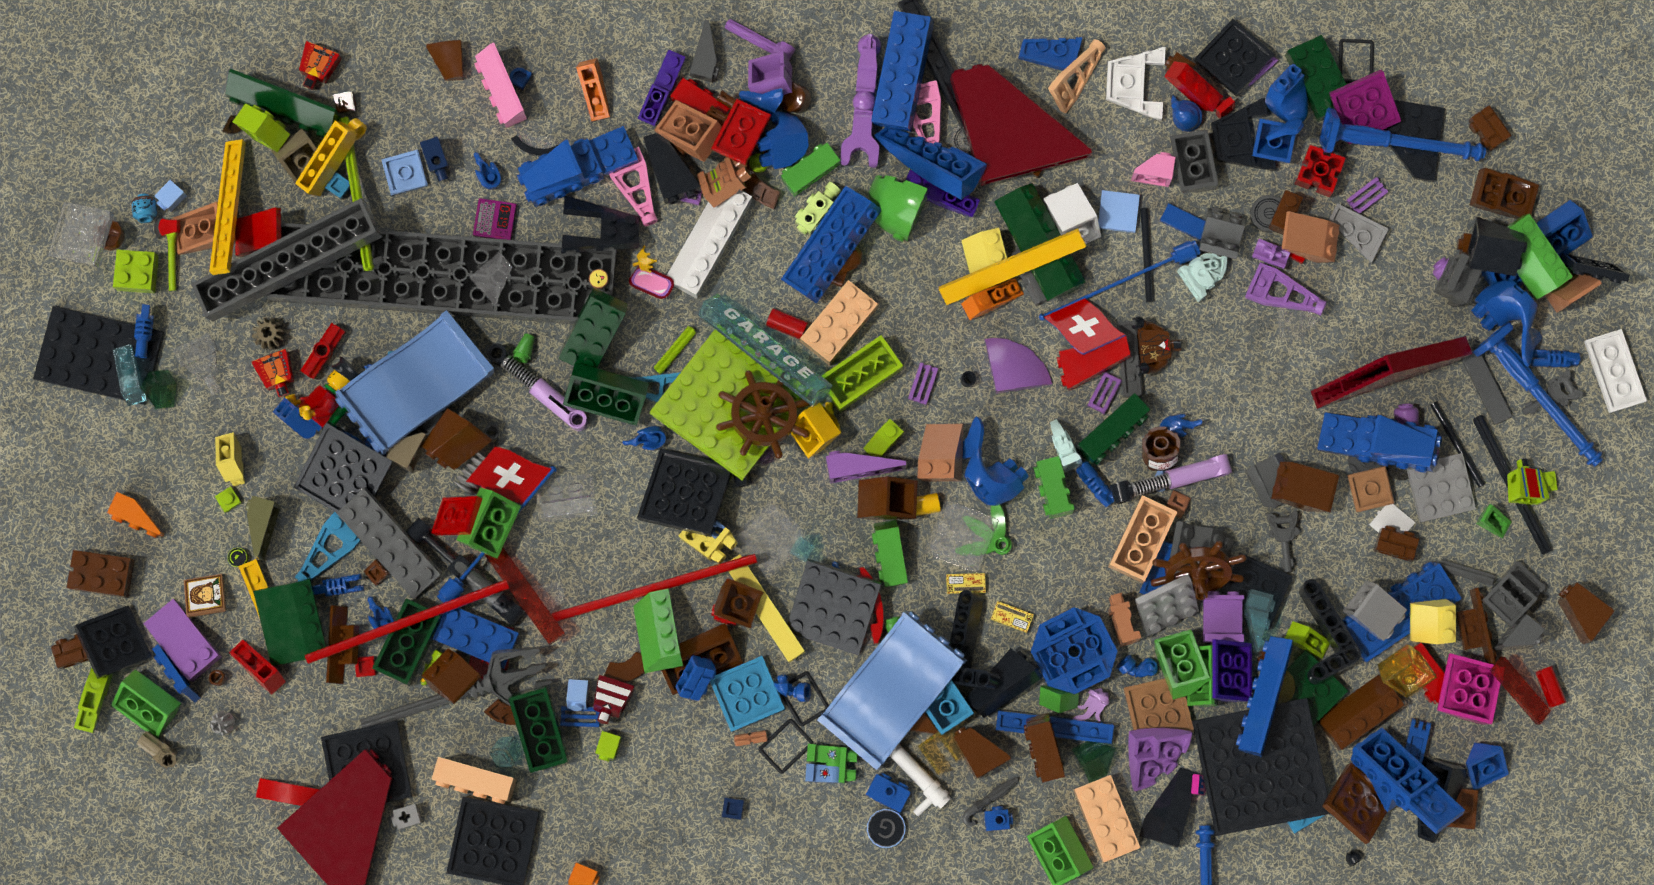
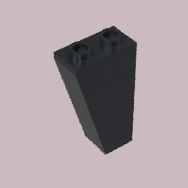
(670, 171)
(1015, 676)

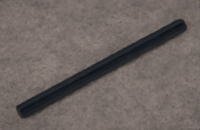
(1504, 469)

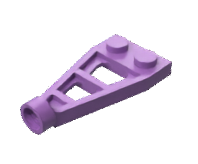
(1262, 282)

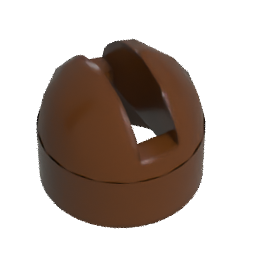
(215, 675)

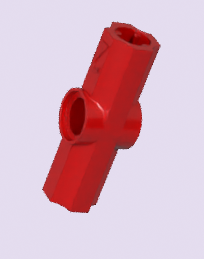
(329, 340)

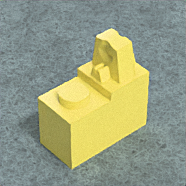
(229, 459)

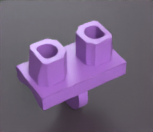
(1271, 253)

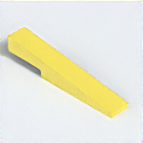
(770, 616)

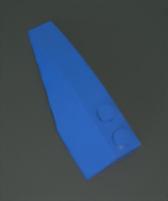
(943, 167)

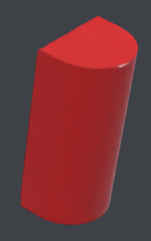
(786, 324)
(1550, 686)

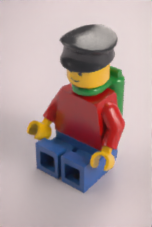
(319, 405)

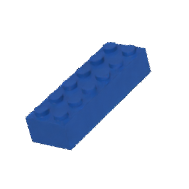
(902, 71)

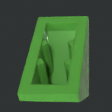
(1494, 521)
(1057, 700)

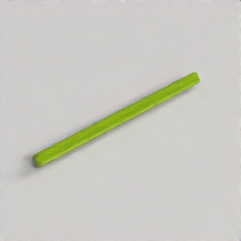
(356, 194)

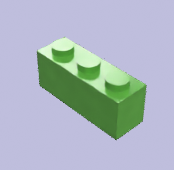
(810, 169)

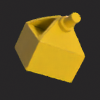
(822, 428)

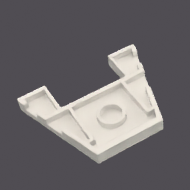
(1126, 82)

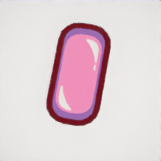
(652, 283)

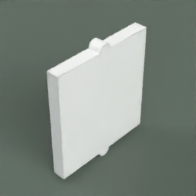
(1393, 517)

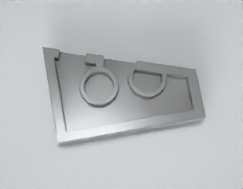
(1359, 231)

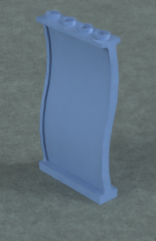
(414, 383)
(892, 689)

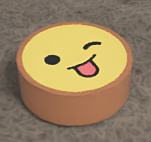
(598, 279)

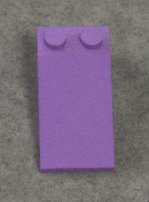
(854, 466)
(182, 640)

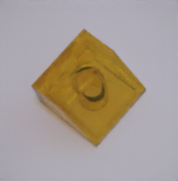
(1406, 671)

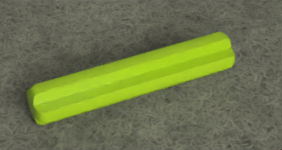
(674, 350)

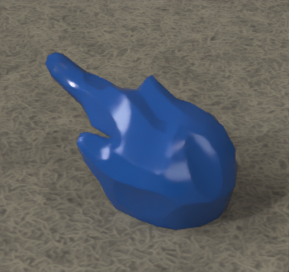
(488, 176)
(1176, 424)
(651, 437)
(380, 618)

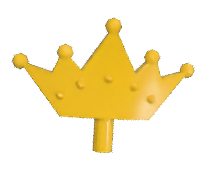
(643, 260)

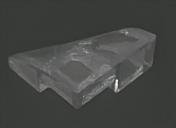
(492, 277)
(550, 594)

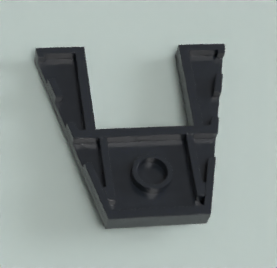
(616, 229)

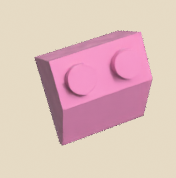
(1156, 170)

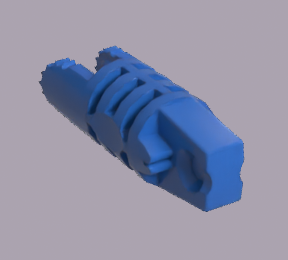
(1555, 358)
(1095, 483)
(338, 586)

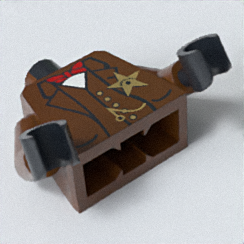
(1153, 346)

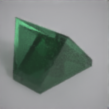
(160, 389)
(1094, 759)

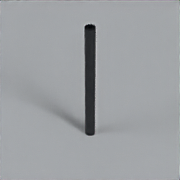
(1146, 254)
(1457, 444)

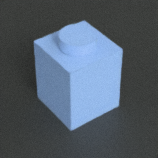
(170, 196)
(577, 695)

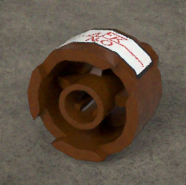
(1160, 449)

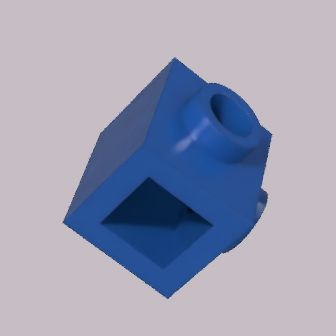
(998, 819)

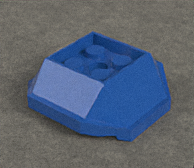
(1077, 630)

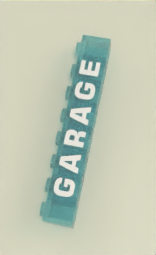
(765, 350)

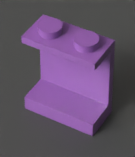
(1222, 617)

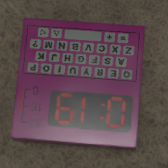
(494, 219)

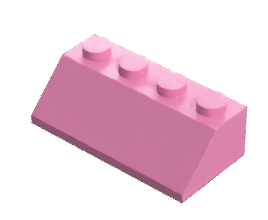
(500, 86)

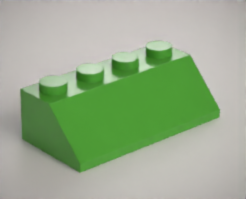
(1541, 266)
(657, 632)

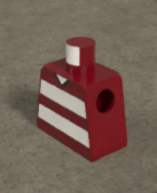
(611, 698)

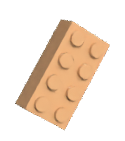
(839, 322)
(1142, 539)
(474, 779)
(1106, 818)

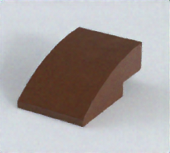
(1503, 194)

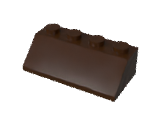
(714, 645)
(1360, 712)

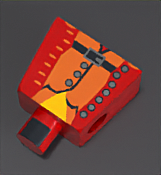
(317, 64)
(275, 371)

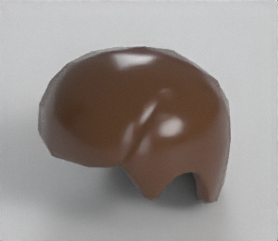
(117, 237)

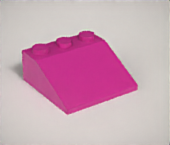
(1469, 690)

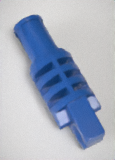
(143, 331)

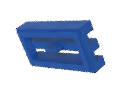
(577, 724)

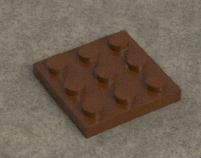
(1356, 803)

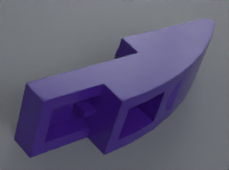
(662, 88)
(937, 196)

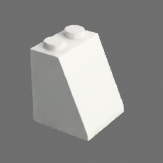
(1073, 211)

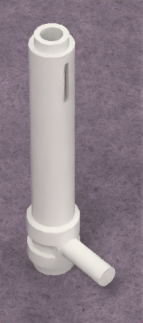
(930, 787)

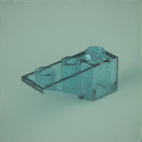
(129, 375)
(1256, 612)

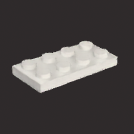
(1615, 371)

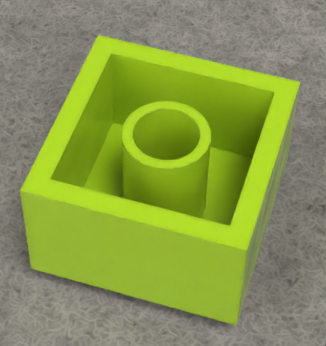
(261, 127)
(135, 271)

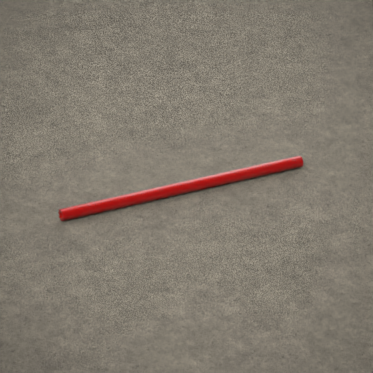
(661, 585)
(407, 621)

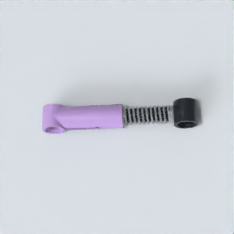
(538, 388)
(1173, 478)

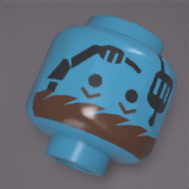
(144, 208)

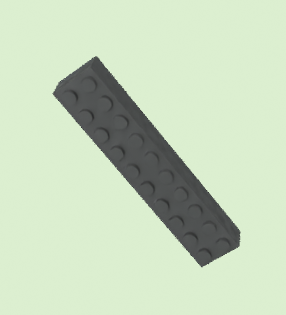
(287, 259)

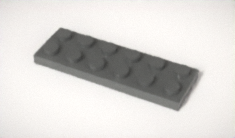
(389, 543)

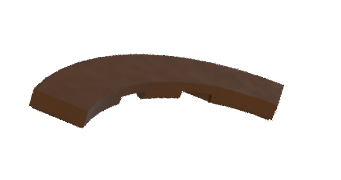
(760, 191)

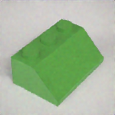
(491, 524)
(1181, 663)
(1203, 696)
(145, 703)
(1060, 851)

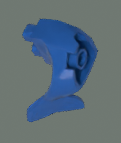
(1288, 101)
(787, 140)
(1505, 303)
(993, 483)

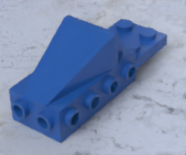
(575, 166)
(1381, 441)
(1404, 781)

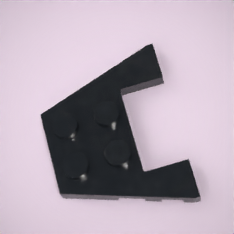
(1233, 137)

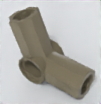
(161, 752)

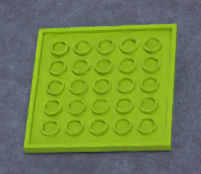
(694, 407)

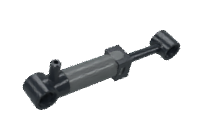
(474, 580)

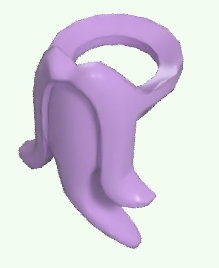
(1095, 703)

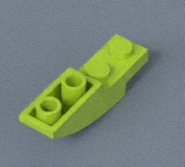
(91, 702)

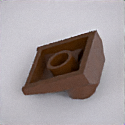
(737, 603)

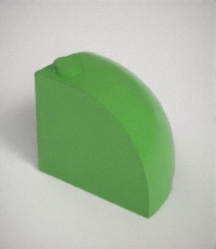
(898, 203)

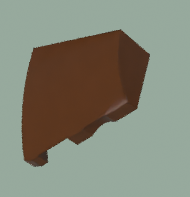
(448, 59)

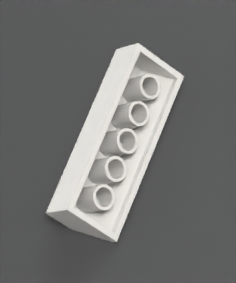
(708, 243)

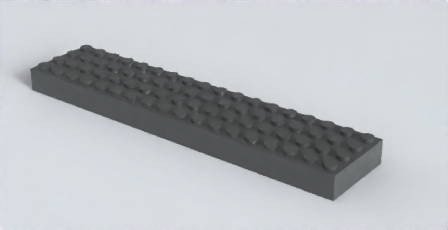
(434, 271)

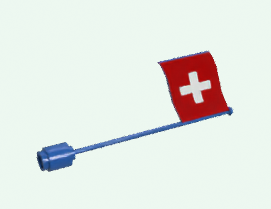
(1086, 325)
(511, 478)

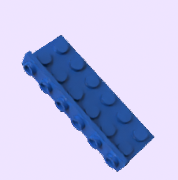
(831, 244)
(1426, 585)

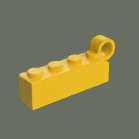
(330, 155)

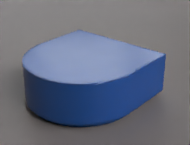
(520, 77)

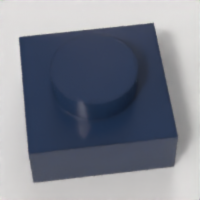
(732, 808)

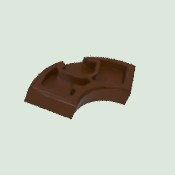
(501, 713)

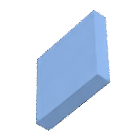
(404, 172)
(1118, 211)

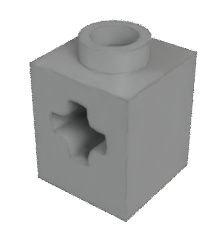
(415, 817)

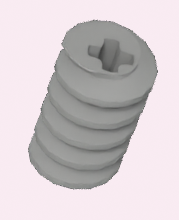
(465, 486)

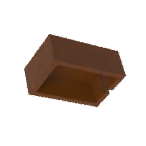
(100, 574)
(1044, 748)

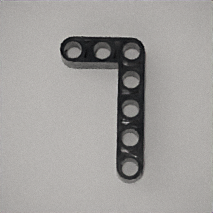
(1330, 634)
(964, 638)

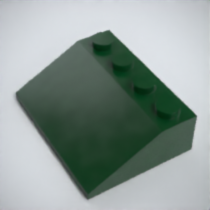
(290, 621)

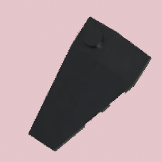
(1450, 780)
(1169, 813)

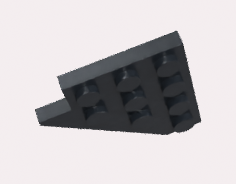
(1418, 122)

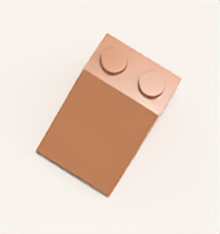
(689, 130)
(196, 229)
(1310, 237)
(1572, 291)
(941, 453)

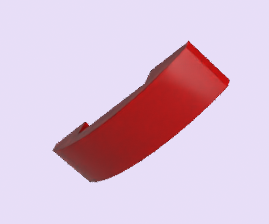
(876, 629)
(284, 792)

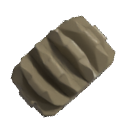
(262, 339)

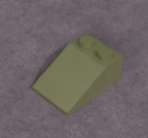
(261, 519)

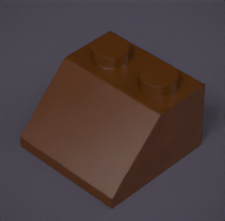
(450, 676)

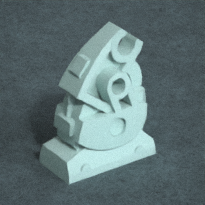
(1203, 275)
(1065, 447)

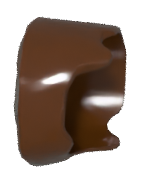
(798, 100)

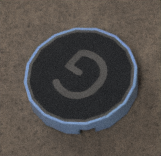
(886, 828)

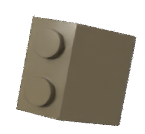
(295, 154)
(407, 451)

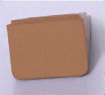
(1178, 503)

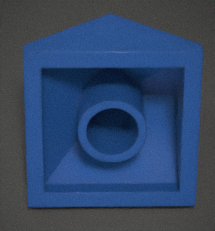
(1486, 764)

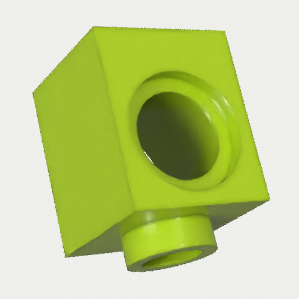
(608, 746)

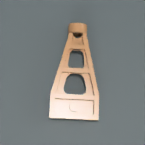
(1061, 90)

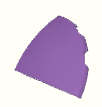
(1015, 366)
(1154, 752)

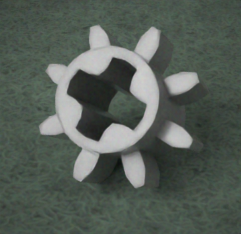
(222, 723)

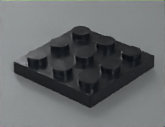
(1234, 57)
(1595, 268)
(1260, 578)
(112, 642)

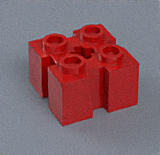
(1330, 166)

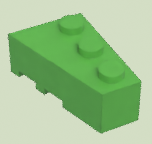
(1053, 488)
(889, 553)

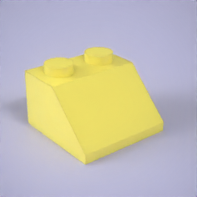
(983, 249)
(1433, 621)

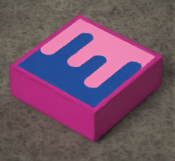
(1198, 785)

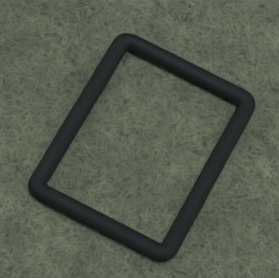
(1355, 41)
(817, 691)
(774, 735)

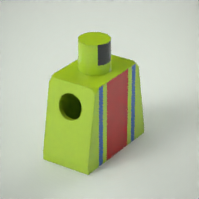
(1526, 485)

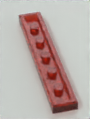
(526, 597)

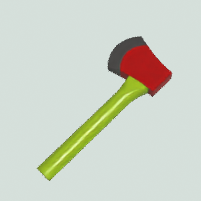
(170, 229)

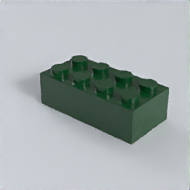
(1320, 73)
(593, 329)
(605, 394)
(1114, 428)
(406, 647)
(538, 728)

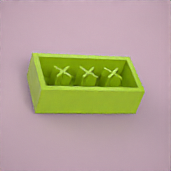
(862, 373)

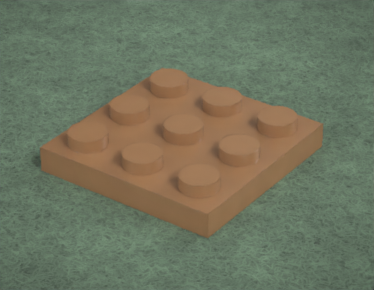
(1153, 707)

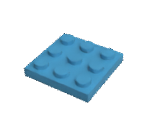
(746, 694)

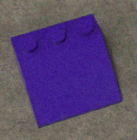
(1231, 671)

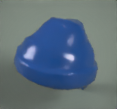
(1186, 114)

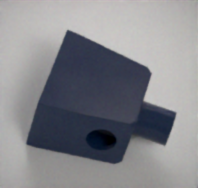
(432, 149)

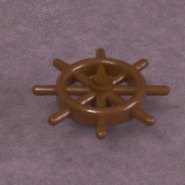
(763, 414)
(1199, 568)

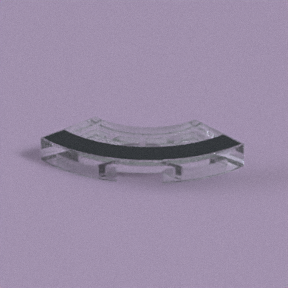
(533, 145)

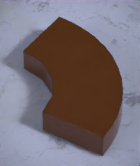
(626, 670)

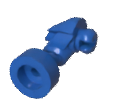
(1145, 668)
(801, 691)

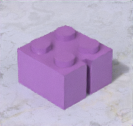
(770, 73)

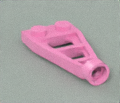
(929, 94)
(642, 208)

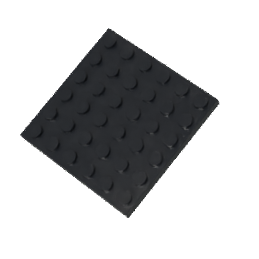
(1263, 790)

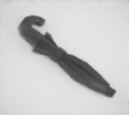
(995, 794)

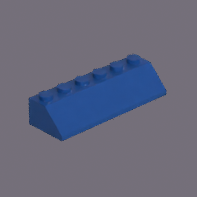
(1564, 229)
(1266, 695)

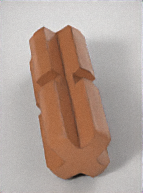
(755, 737)

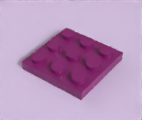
(1366, 102)

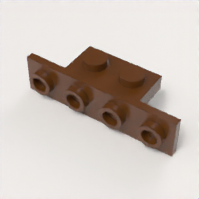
(1474, 628)
(338, 632)

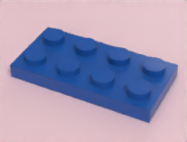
(474, 634)

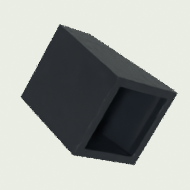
(1495, 248)

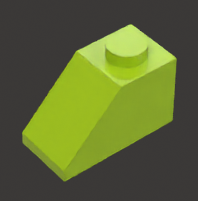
(883, 439)
(1307, 639)

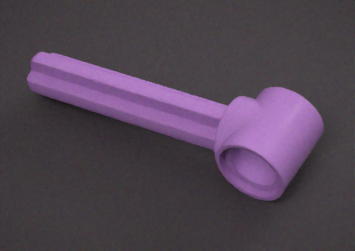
(759, 40)

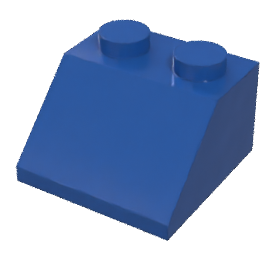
(1276, 149)

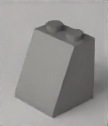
(1375, 610)

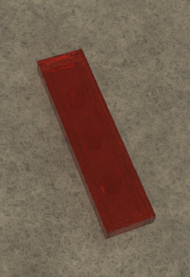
(1520, 690)

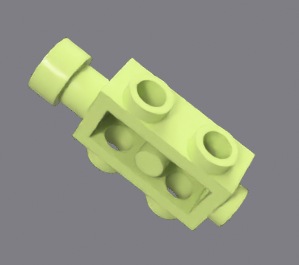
(817, 213)

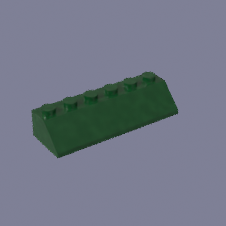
(280, 103)
(1031, 226)

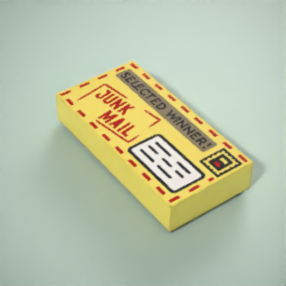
(959, 582)
(1012, 617)

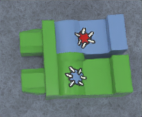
(835, 767)

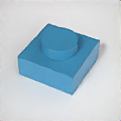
(338, 185)

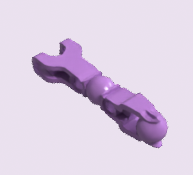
(863, 103)

